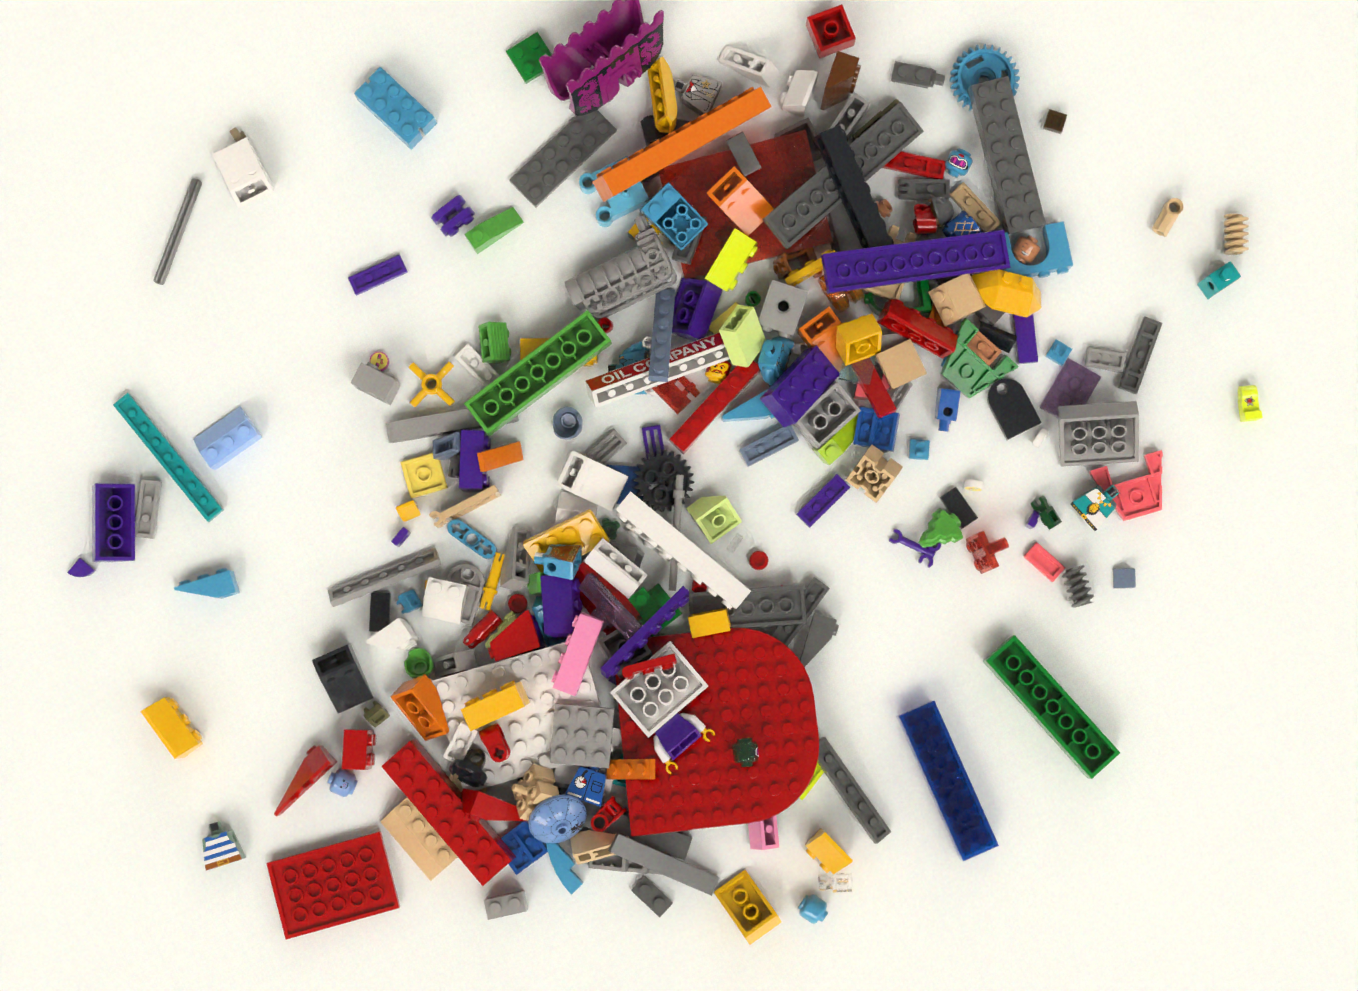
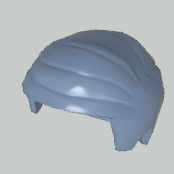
(567, 423)

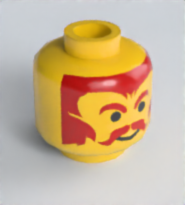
(718, 372)

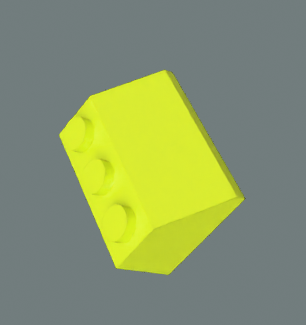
(732, 261)

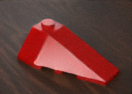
(486, 807)

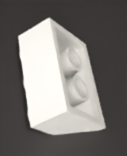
(395, 635)

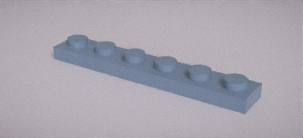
(662, 336)

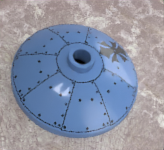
(557, 819)

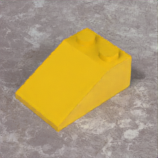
(828, 852)
(747, 907)

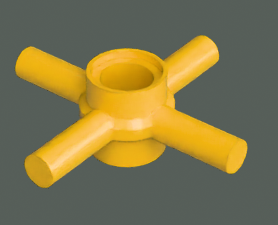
(437, 389)

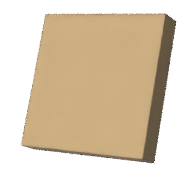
(901, 364)

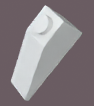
(749, 65)

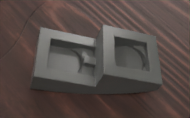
(743, 154)

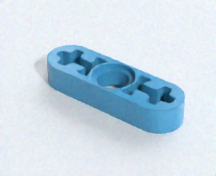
(457, 535)

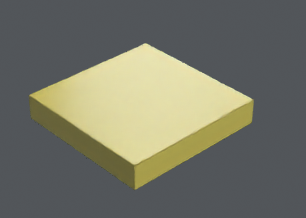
(423, 475)

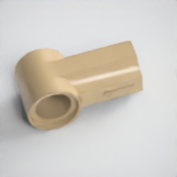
(1167, 218)

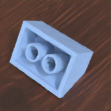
(227, 438)

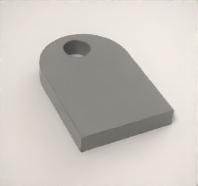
(474, 591)

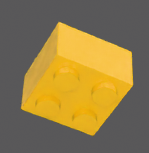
(858, 339)

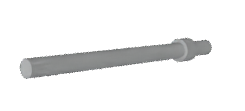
(678, 494)

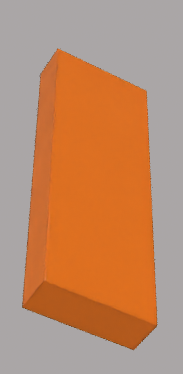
(500, 456)

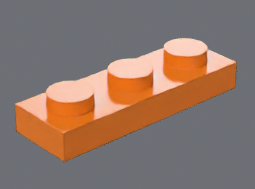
(631, 769)

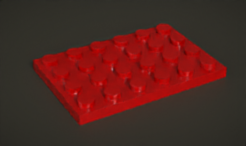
(333, 885)

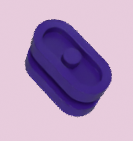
(451, 226)

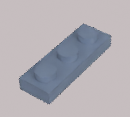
(768, 445)

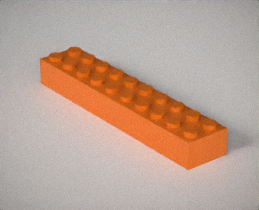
(680, 142)

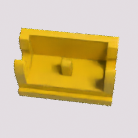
(709, 622)

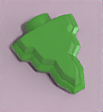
(941, 529)

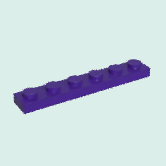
(641, 637)

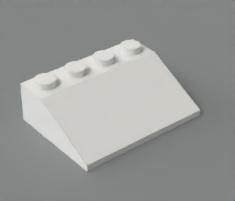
(659, 696)

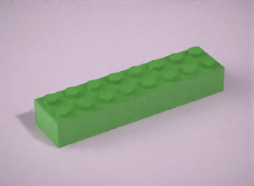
(538, 373)

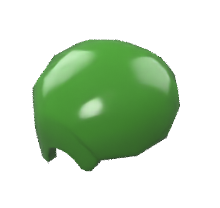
(418, 663)

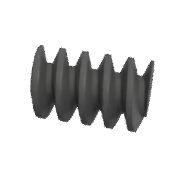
(1078, 588)

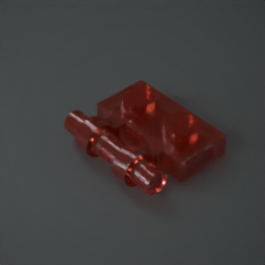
(673, 396)

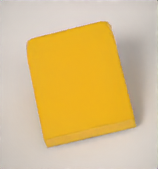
(408, 510)

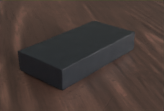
(999, 337)
(958, 505)
(379, 611)

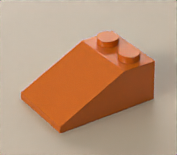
(422, 707)

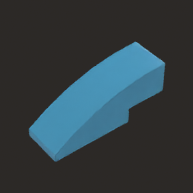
(562, 865)

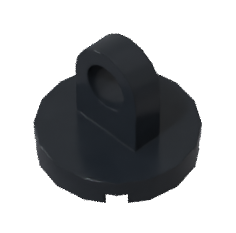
(468, 771)

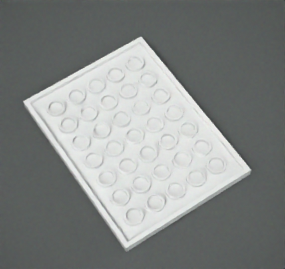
(525, 730)

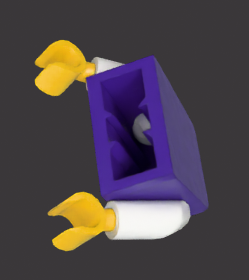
(677, 736)

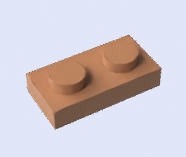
(984, 348)

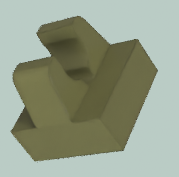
(376, 714)

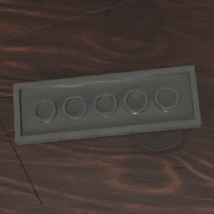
(562, 156)
(760, 608)

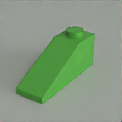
(493, 229)

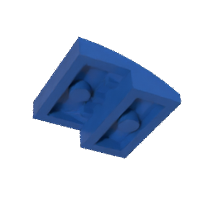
(876, 431)
(524, 846)

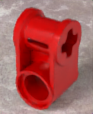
(924, 220)
(494, 741)
(608, 814)

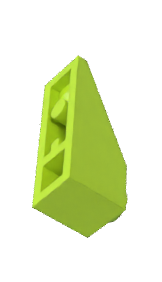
(837, 443)

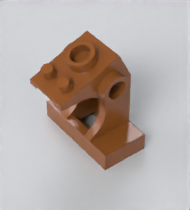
(782, 267)

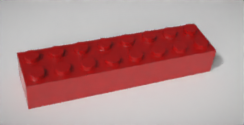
(441, 806)

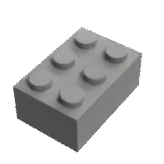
(827, 415)

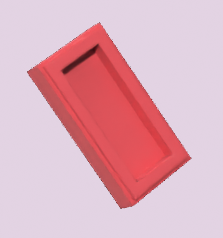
(1044, 562)

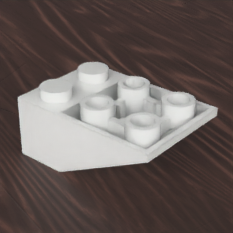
(243, 172)
(592, 480)

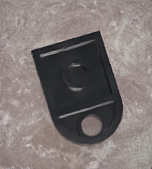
(1012, 410)

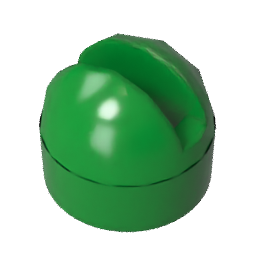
(755, 297)

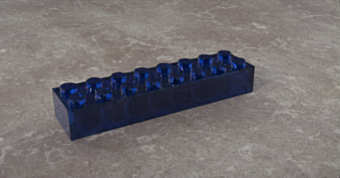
(947, 780)

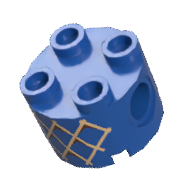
(961, 226)

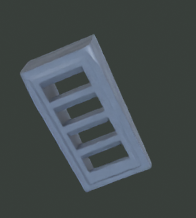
(446, 446)

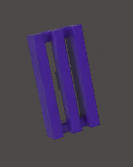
(651, 428)

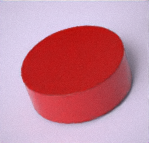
(758, 560)
(517, 603)

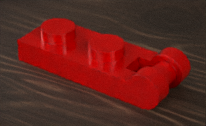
(648, 666)

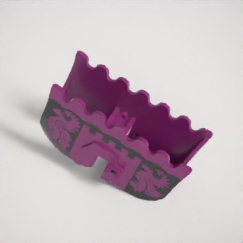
(616, 46)

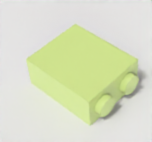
(742, 335)

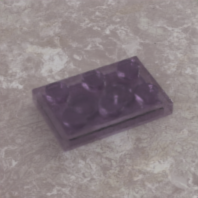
(1071, 387)

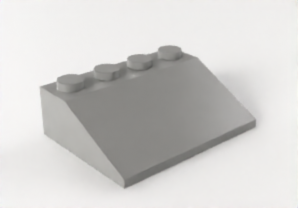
(1098, 433)

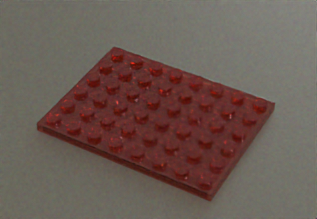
(784, 168)

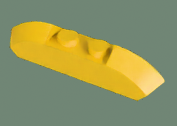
(663, 96)

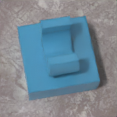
(1058, 352)
(919, 449)
(409, 601)

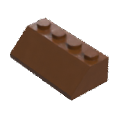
(840, 80)

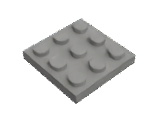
(582, 735)

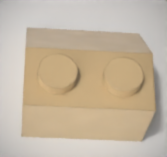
(956, 299)

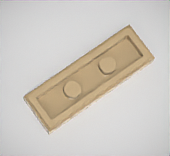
(975, 208)

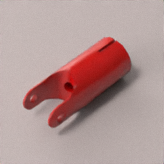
(482, 629)

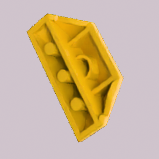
(1008, 292)

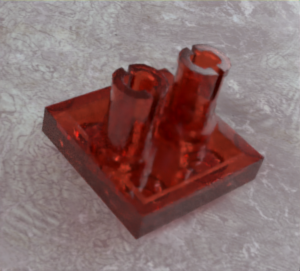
(984, 551)

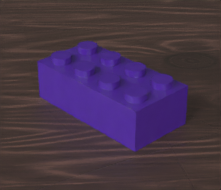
(800, 386)

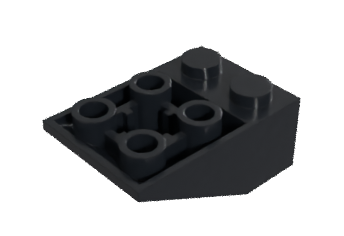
(343, 678)

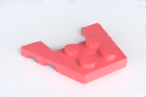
(1137, 495)

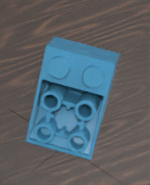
(673, 216)

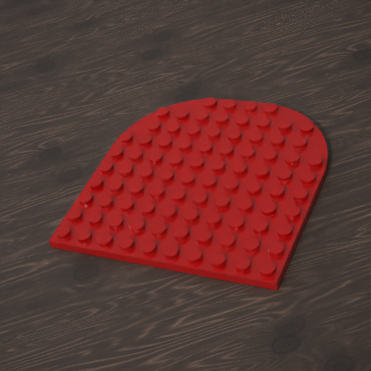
(753, 693)

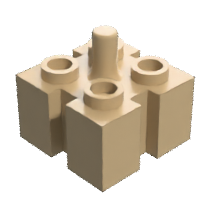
(874, 473)
(534, 789)

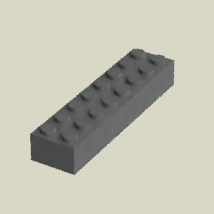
(1006, 155)

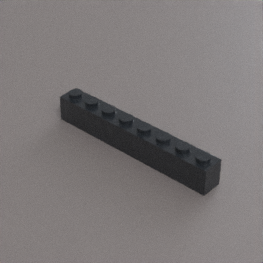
(852, 188)

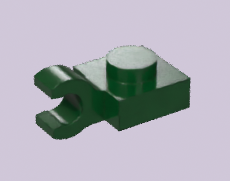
(1048, 514)

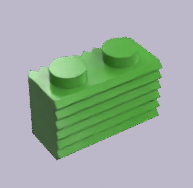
(494, 342)

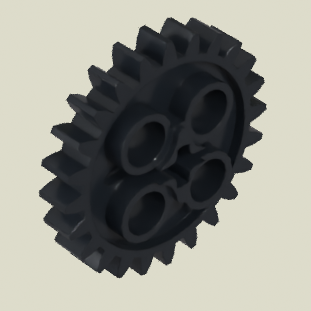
(655, 465)

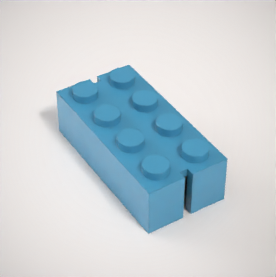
(395, 108)

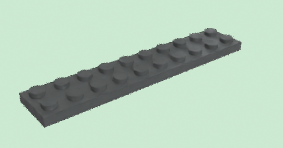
(819, 195)

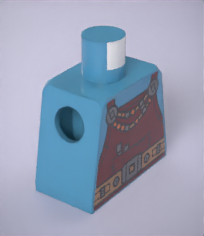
(560, 560)

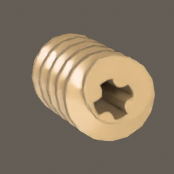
(1235, 234)

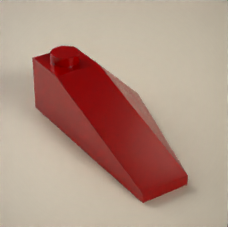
(309, 772)

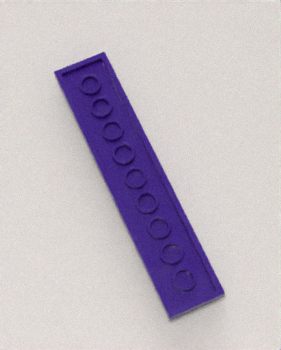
(915, 261)

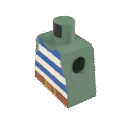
(221, 847)

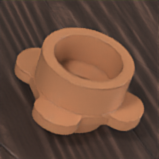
(884, 208)

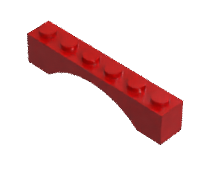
(713, 406)

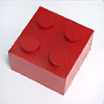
(830, 31)
(358, 749)

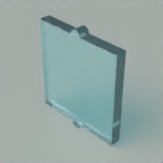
(858, 372)

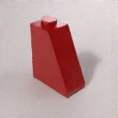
(515, 639)

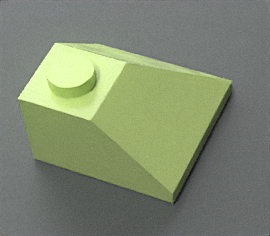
(714, 516)

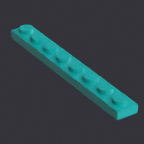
(168, 457)

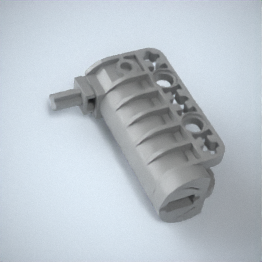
(622, 274)

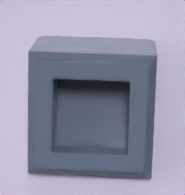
(1124, 578)

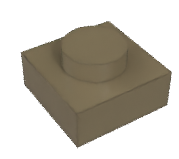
(237, 135)

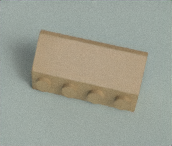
(418, 839)

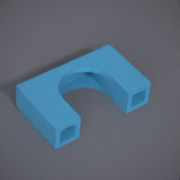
(1057, 256)

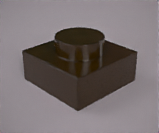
(1055, 121)

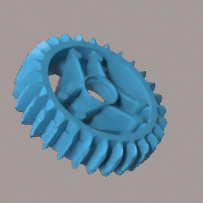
(990, 67)

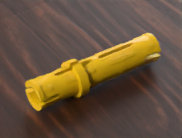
(492, 582)

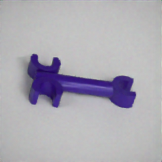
(928, 552)

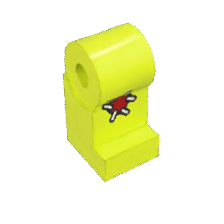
(1248, 403)

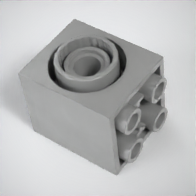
(783, 322)

